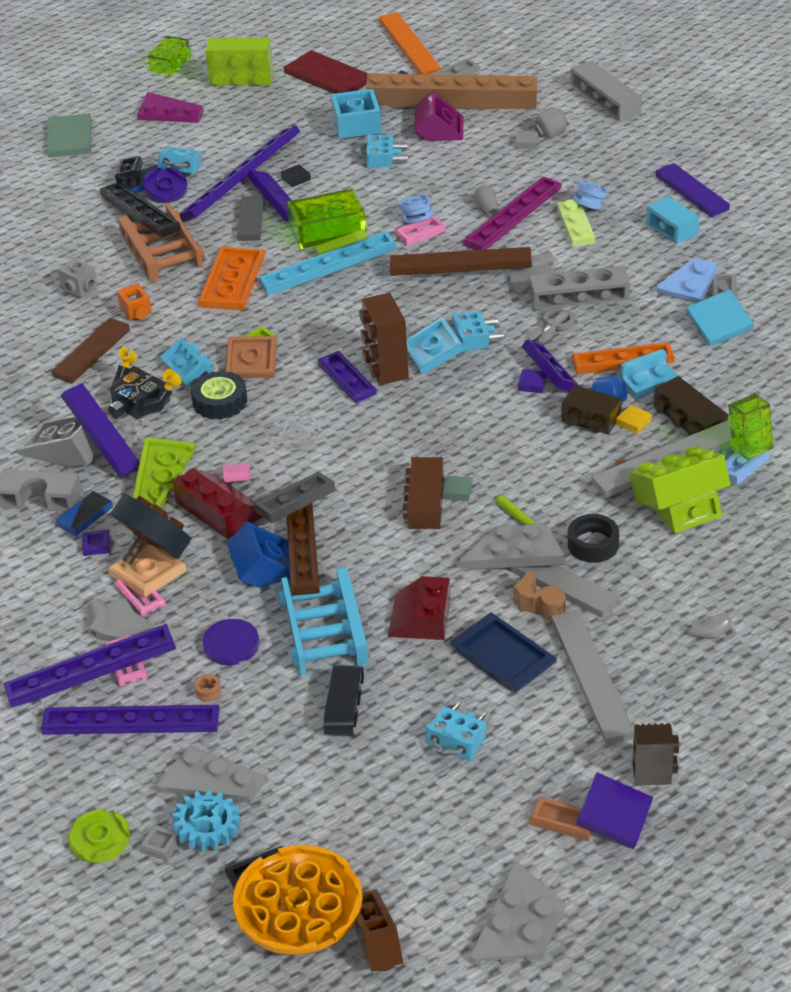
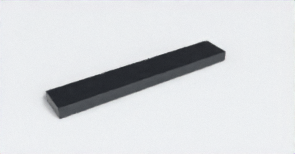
(140, 209)

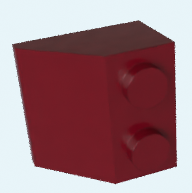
(421, 609)

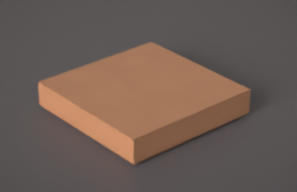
(252, 356)

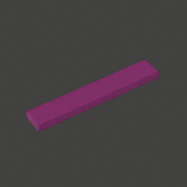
(512, 214)

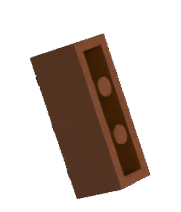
(424, 493)

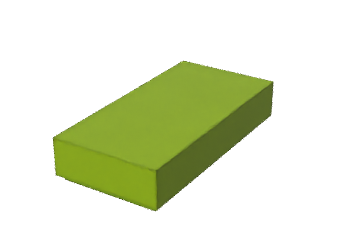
(342, 241)

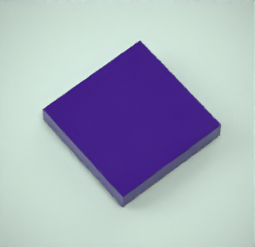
(614, 810)

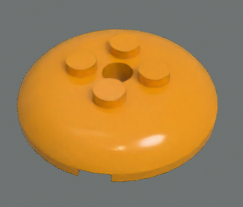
(300, 875)

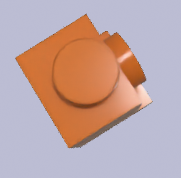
(136, 308)

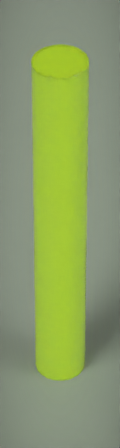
(514, 511)

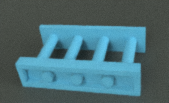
(349, 627)

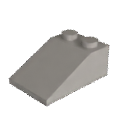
(61, 443)

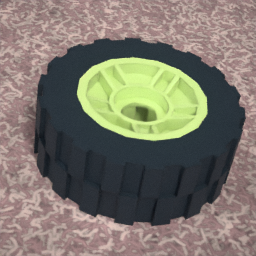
(219, 395)

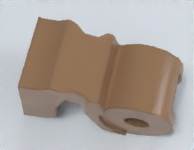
(547, 600)

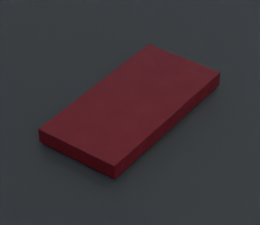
(326, 73)

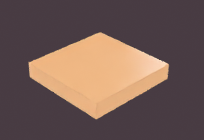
(148, 571)

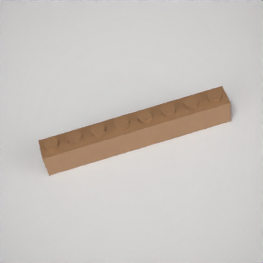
(456, 90)

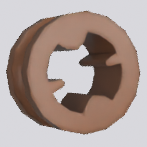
(210, 681)

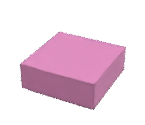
(236, 472)

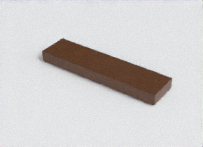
(90, 350)

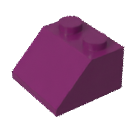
(437, 120)

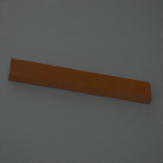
(460, 261)
(303, 552)

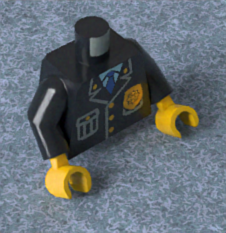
(138, 391)

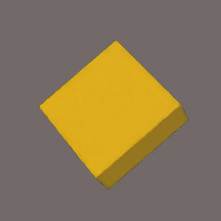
(634, 419)

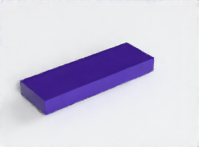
(549, 365)
(347, 376)

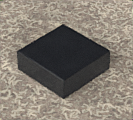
(295, 175)

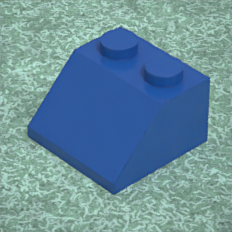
(259, 556)

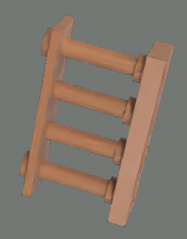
(144, 254)

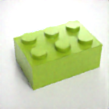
(239, 61)
(679, 477)

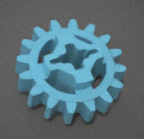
(206, 820)

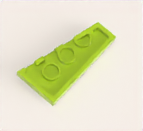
(159, 465)

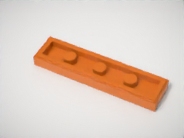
(613, 358)

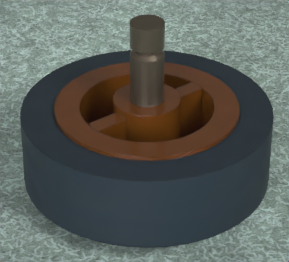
(150, 527)

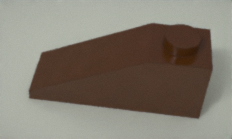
(378, 933)

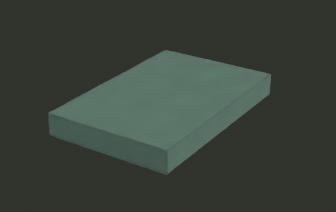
(69, 135)

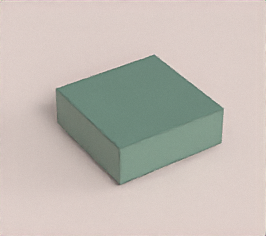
(457, 488)

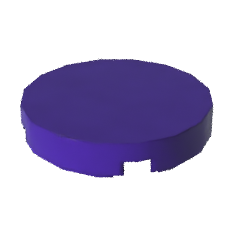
(164, 185)
(230, 641)

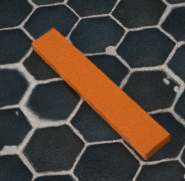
(409, 43)

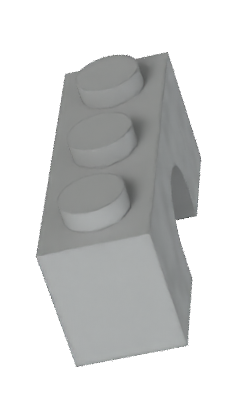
(59, 488)

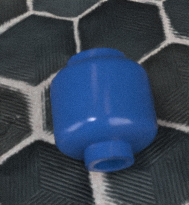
(611, 386)

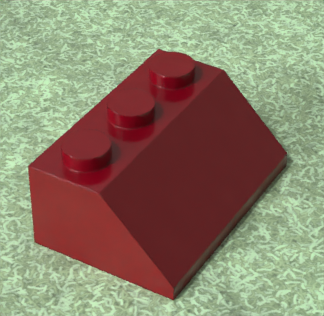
(214, 501)

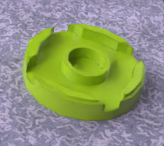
(104, 843)

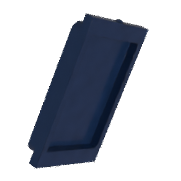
(503, 652)

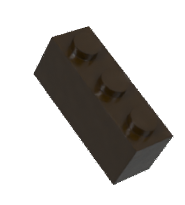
(687, 406)

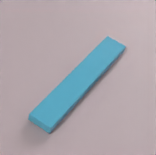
(327, 263)

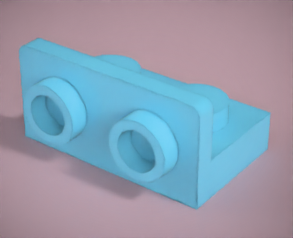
(186, 362)
(646, 373)

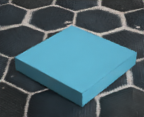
(719, 317)
(433, 345)

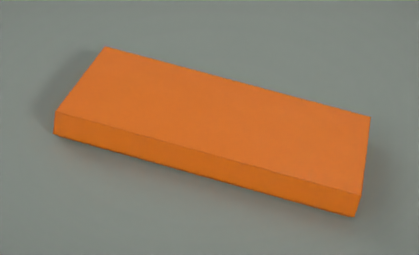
(232, 278)

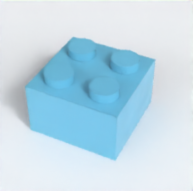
(356, 113)

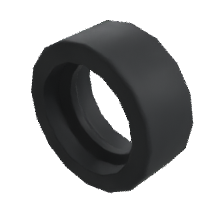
(593, 552)

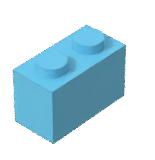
(672, 219)

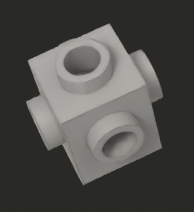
(77, 277)

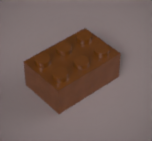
(384, 338)

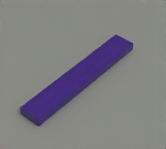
(89, 666)
(130, 719)

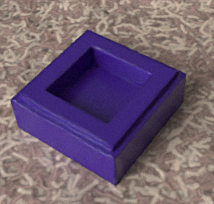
(532, 381)
(96, 542)

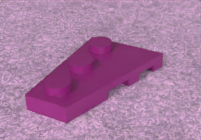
(164, 108)

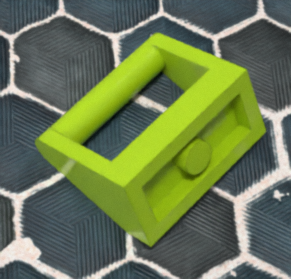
(691, 512)

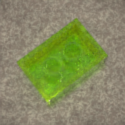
(325, 217)

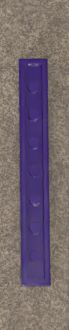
(239, 173)

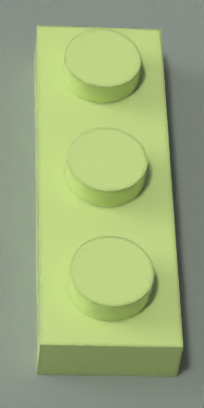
(576, 223)

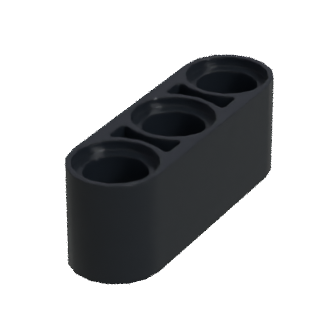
(343, 699)

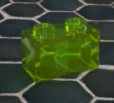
(169, 55)
(750, 426)

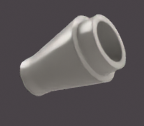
(486, 199)

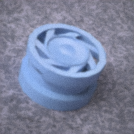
(590, 194)
(416, 208)

